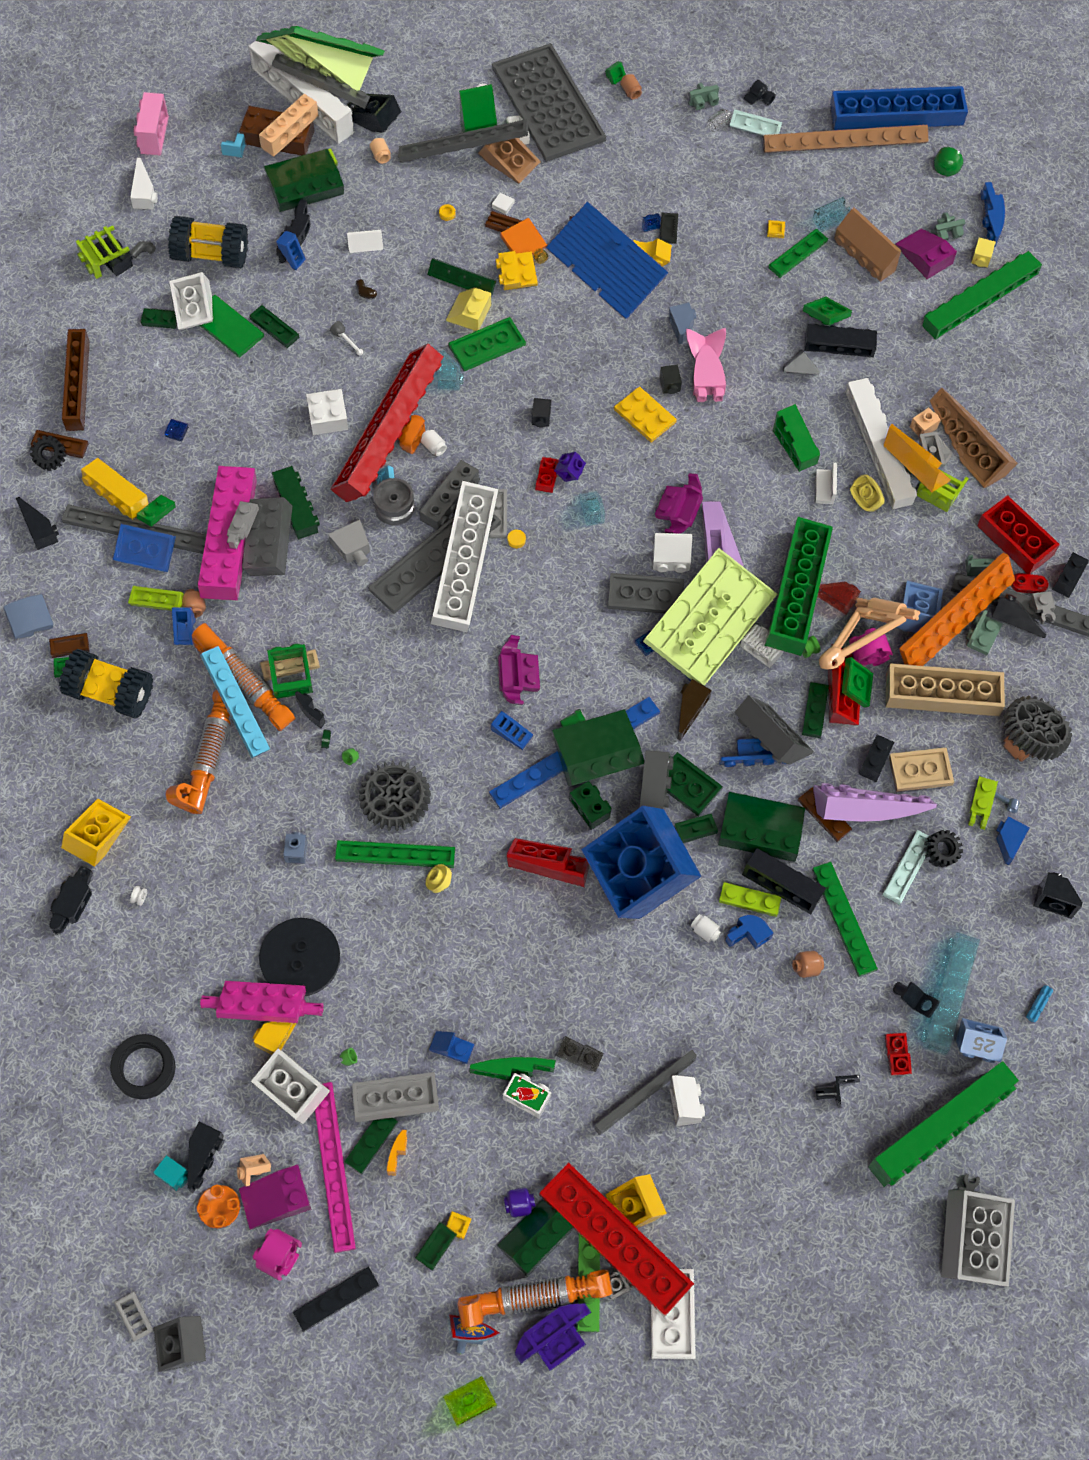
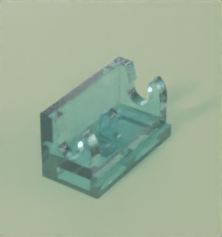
(830, 214)

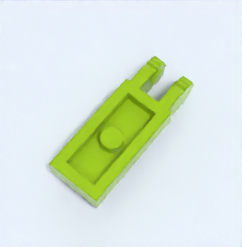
(982, 801)

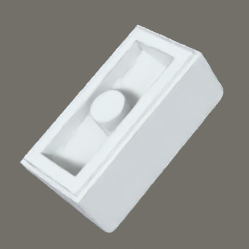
(365, 241)

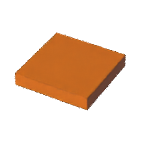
(523, 237)

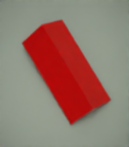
(841, 707)
(548, 861)

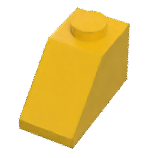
(273, 1036)

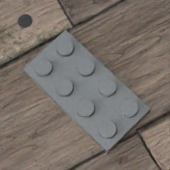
(395, 1097)

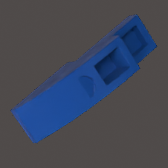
(994, 211)

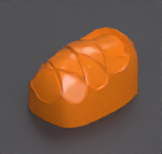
(412, 434)

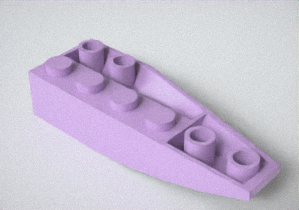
(717, 532)
(866, 805)

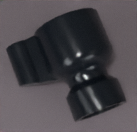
(759, 91)

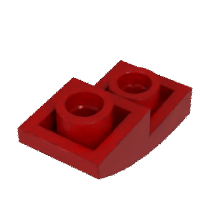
(547, 475)
(897, 1053)

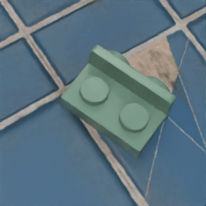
(984, 634)

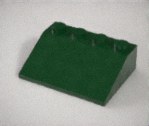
(305, 177)
(597, 747)
(763, 825)

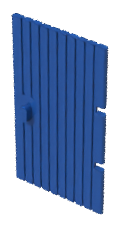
(607, 260)

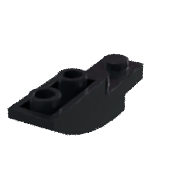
(299, 226)

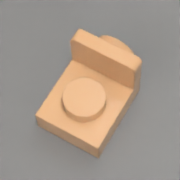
(252, 1166)

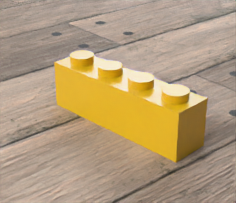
(114, 488)

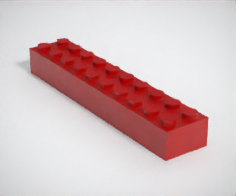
(387, 423)

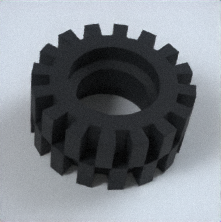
(40, 446)
(952, 844)

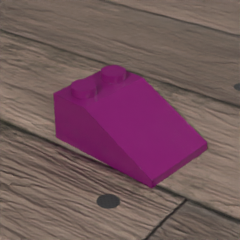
(927, 252)
(275, 1197)

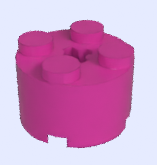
(873, 653)
(277, 1253)

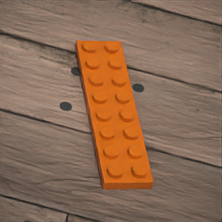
(958, 612)

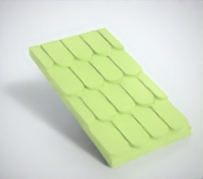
(710, 617)

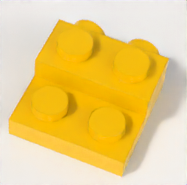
(516, 270)

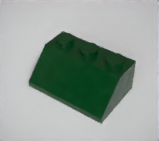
(535, 1237)

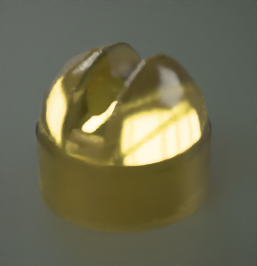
(540, 256)

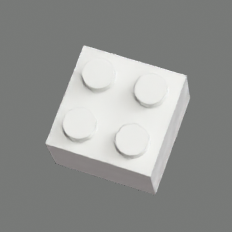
(327, 412)

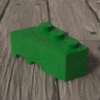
(795, 438)

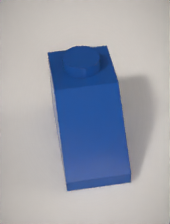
(1010, 838)

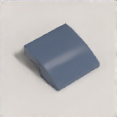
(28, 616)

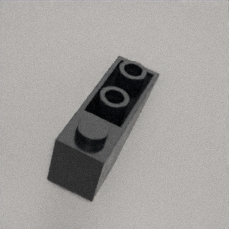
(202, 1148)

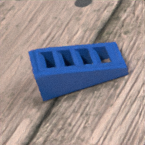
(291, 249)
(508, 735)

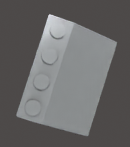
(978, 1237)

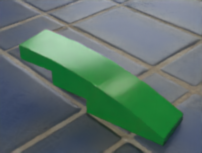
(504, 1067)

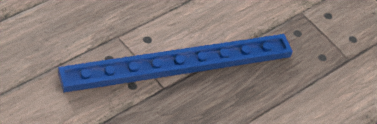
(552, 765)

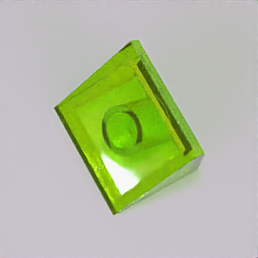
(470, 1402)

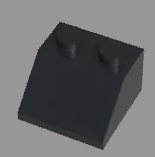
(1057, 896)

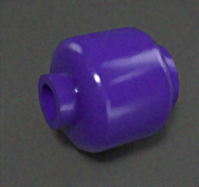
(519, 1202)

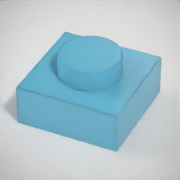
(385, 473)

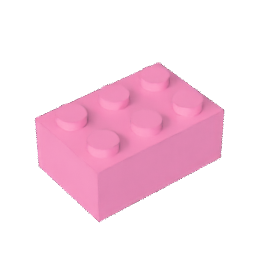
(151, 123)

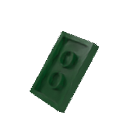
(692, 785)

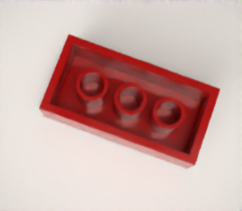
(1018, 535)

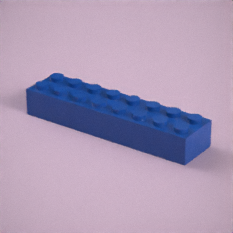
(898, 107)

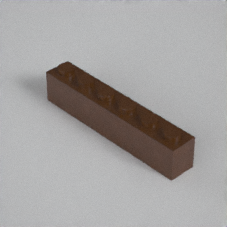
(75, 380)

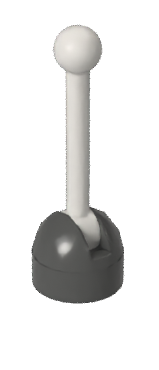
(338, 330)

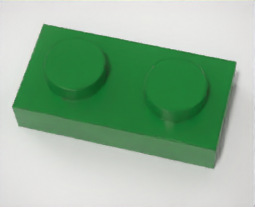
(156, 510)

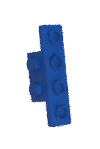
(749, 752)

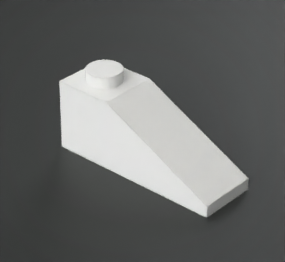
(142, 189)

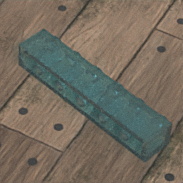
(950, 993)

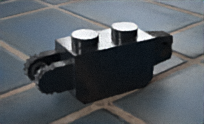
(71, 900)

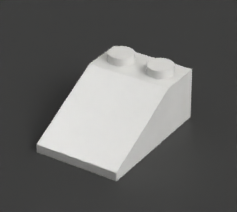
(192, 300)

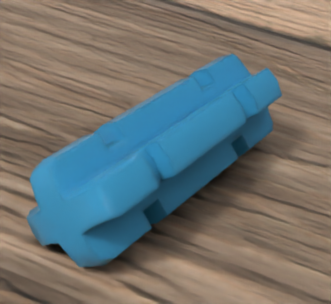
(1039, 1003)

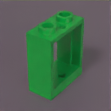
(289, 689)

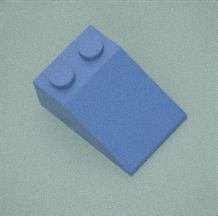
(921, 598)

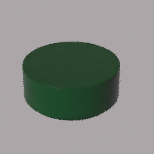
(326, 738)

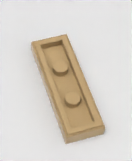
(290, 666)

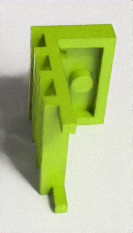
(92, 257)
(945, 495)

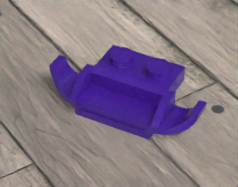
(554, 1336)

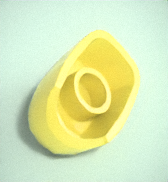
(867, 493)

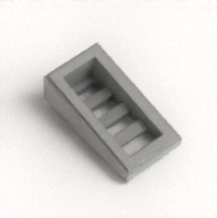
(135, 1336)

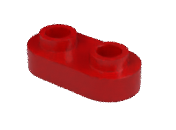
(1029, 583)

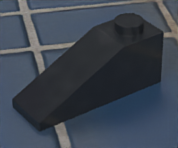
(39, 525)
(1014, 613)

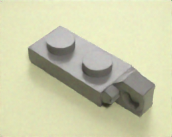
(241, 523)

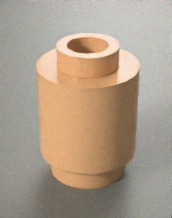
(380, 150)

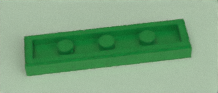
(798, 253)

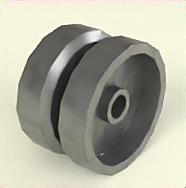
(394, 501)

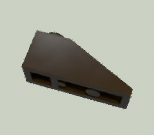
(692, 702)

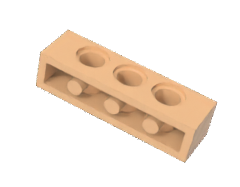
(288, 125)

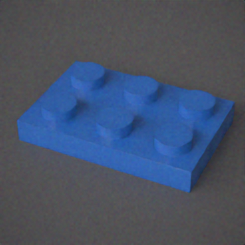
(144, 548)

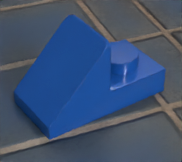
(183, 624)
(452, 1047)

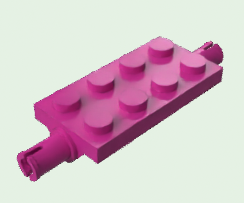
(261, 1002)

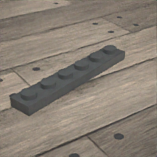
(324, 82)

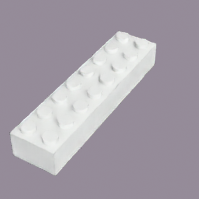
(333, 115)
(464, 556)

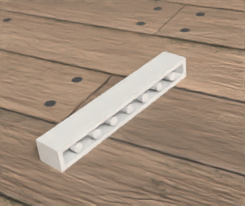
(874, 430)

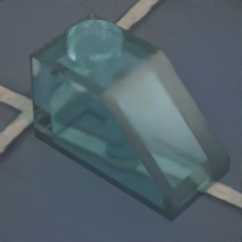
(449, 373)
(592, 508)

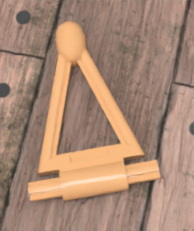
(876, 609)

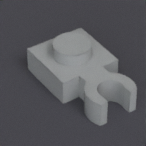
(1044, 604)

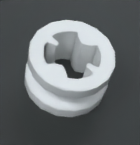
(138, 895)

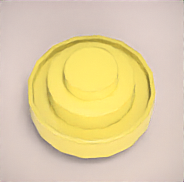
(438, 878)

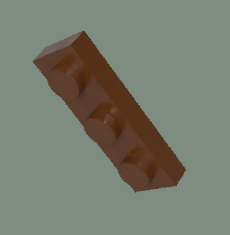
(836, 828)

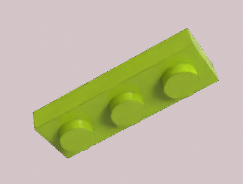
(155, 598)
(750, 899)

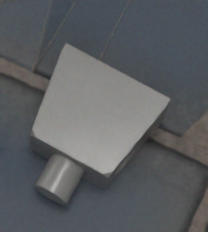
(351, 543)

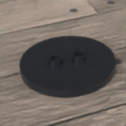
(300, 954)

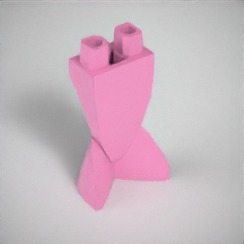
(708, 370)

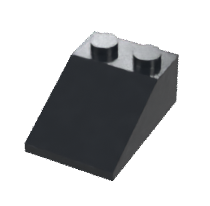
(378, 113)

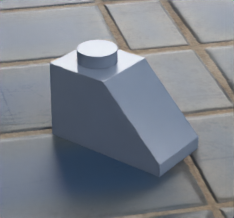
(681, 318)

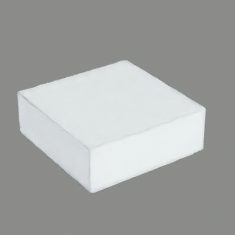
(503, 203)

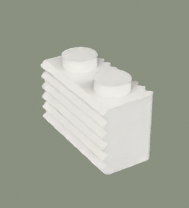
(754, 643)

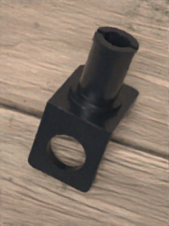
(915, 998)
(832, 1092)

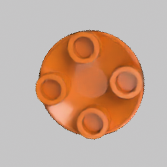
(218, 1206)

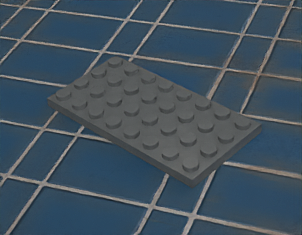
(549, 101)

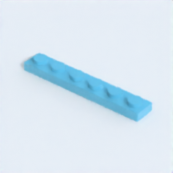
(235, 702)

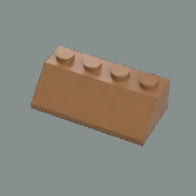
(867, 245)

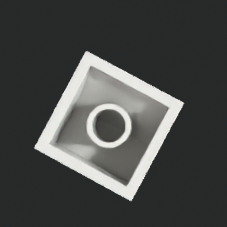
(672, 552)
(685, 1100)

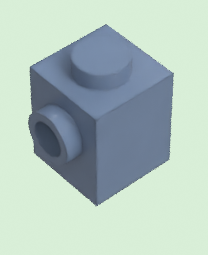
(295, 848)

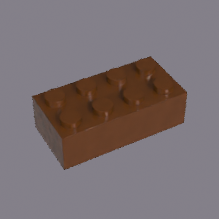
(258, 119)

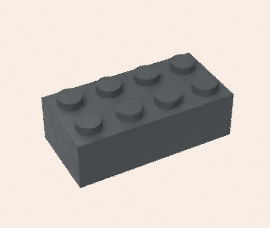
(268, 538)

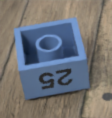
(981, 1040)

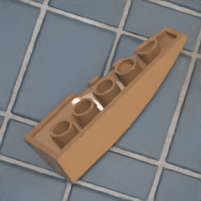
(974, 444)

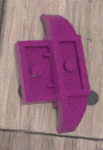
(680, 505)
(517, 671)

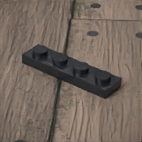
(336, 1299)

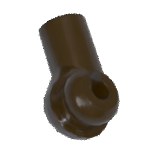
(365, 292)

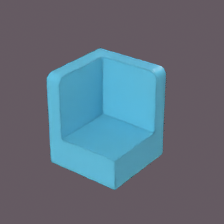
(234, 148)

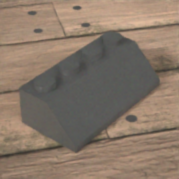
(772, 731)

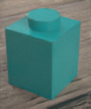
(171, 1173)

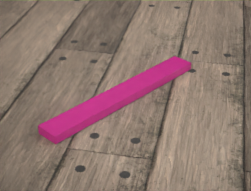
(334, 1173)

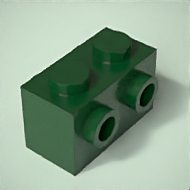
(590, 805)

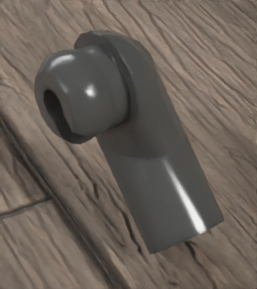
(142, 246)

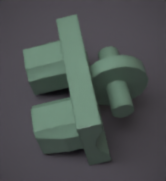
(704, 94)
(945, 225)

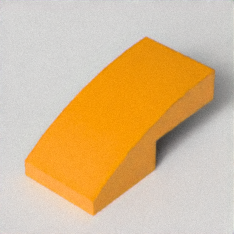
(398, 1148)

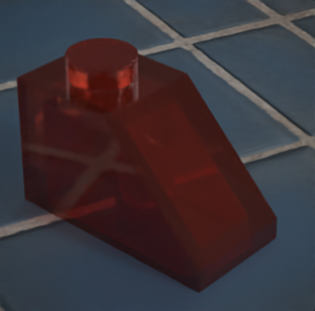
(839, 595)

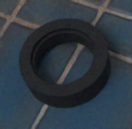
(129, 1046)

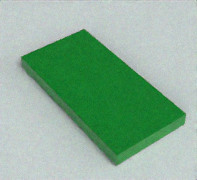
(232, 328)
(487, 344)

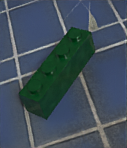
(302, 518)

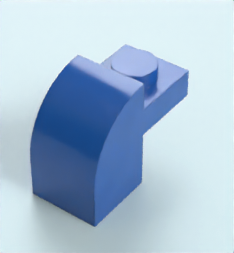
(752, 928)

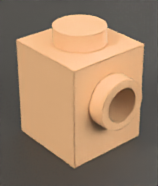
(925, 422)

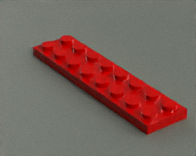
(616, 1239)

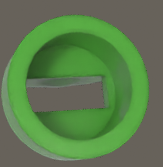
(348, 754)
(349, 1057)

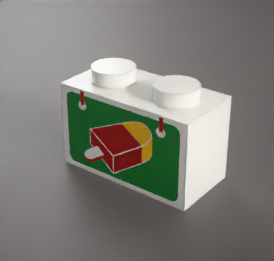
(527, 1095)

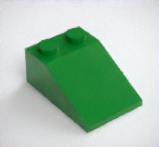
(477, 108)

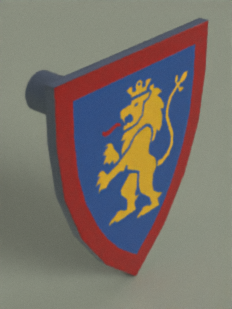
(472, 1335)

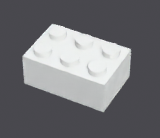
(290, 1086)

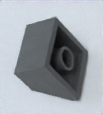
(179, 1343)

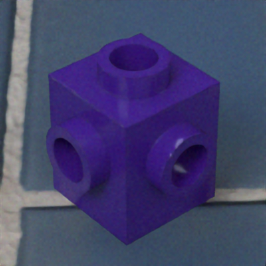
(570, 466)

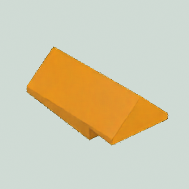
(915, 459)

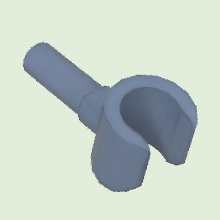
(1013, 804)

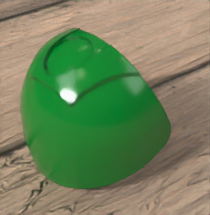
(948, 161)

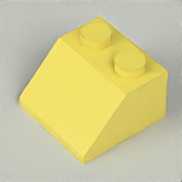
(470, 308)

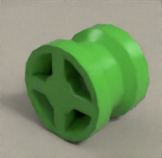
(811, 647)

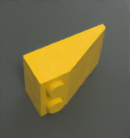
(94, 832)

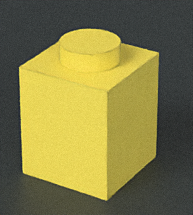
(983, 252)

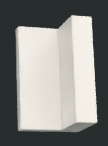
(826, 485)

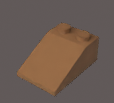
(510, 158)

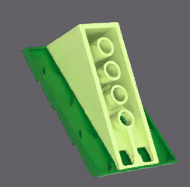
(329, 55)

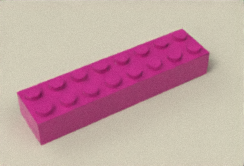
(220, 564)

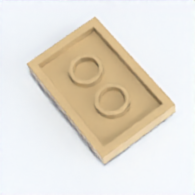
(921, 769)

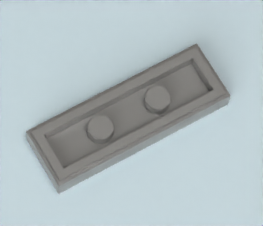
(501, 512)

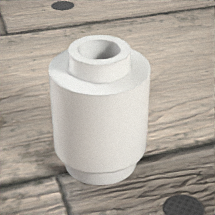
(433, 442)
(706, 928)

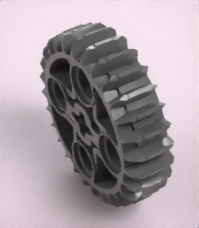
(1037, 728)
(395, 788)

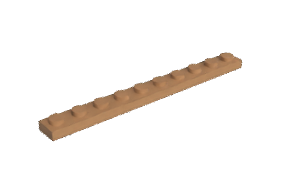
(845, 138)

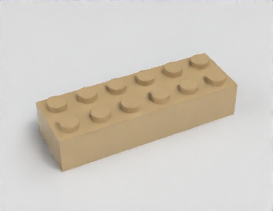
(945, 689)

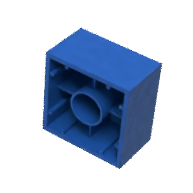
(641, 862)

